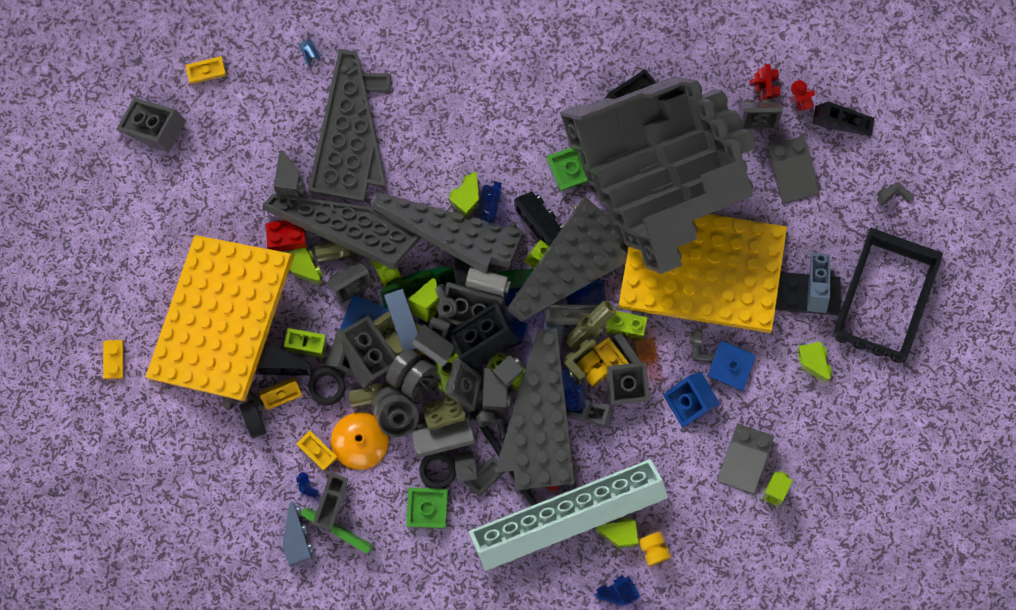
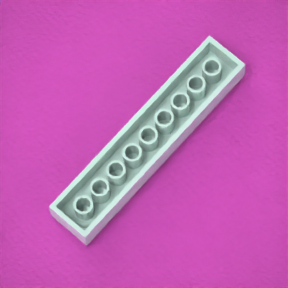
(568, 514)

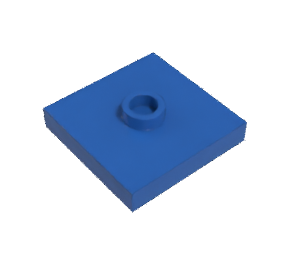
(361, 308)
(731, 365)

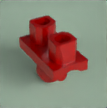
(763, 82)
(802, 96)

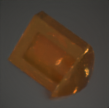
(646, 350)

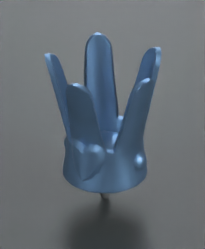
(308, 48)

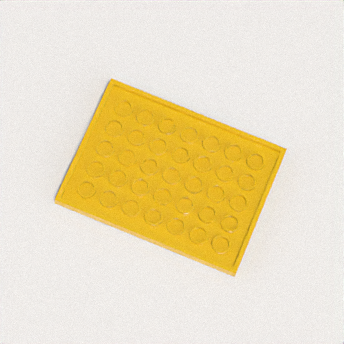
(724, 276)
(219, 317)

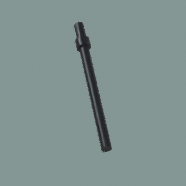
(497, 448)

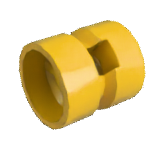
(592, 368)
(654, 549)

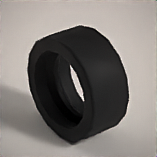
(326, 372)
(252, 419)
(437, 485)

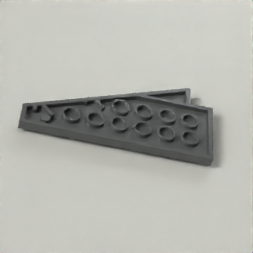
(347, 144)
(347, 225)
(462, 236)
(578, 256)
(538, 429)

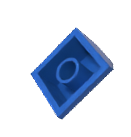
(691, 399)

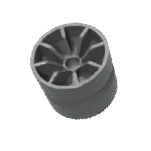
(411, 374)
(394, 412)

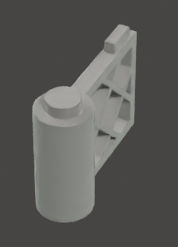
(488, 283)

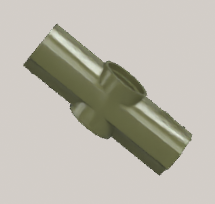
(333, 252)
(590, 325)
(365, 396)

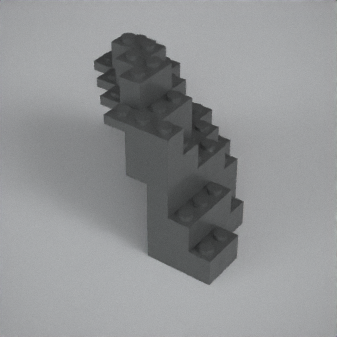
(662, 162)

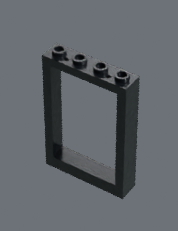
(904, 248)

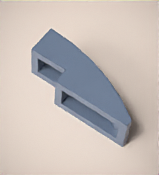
(401, 319)

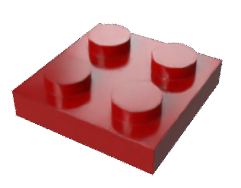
(284, 236)

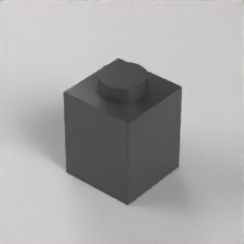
(509, 370)
(465, 466)

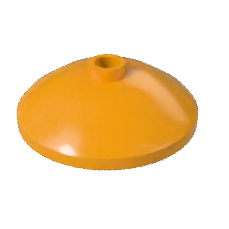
(359, 454)

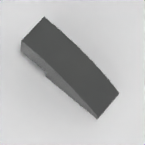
(593, 414)
(330, 502)

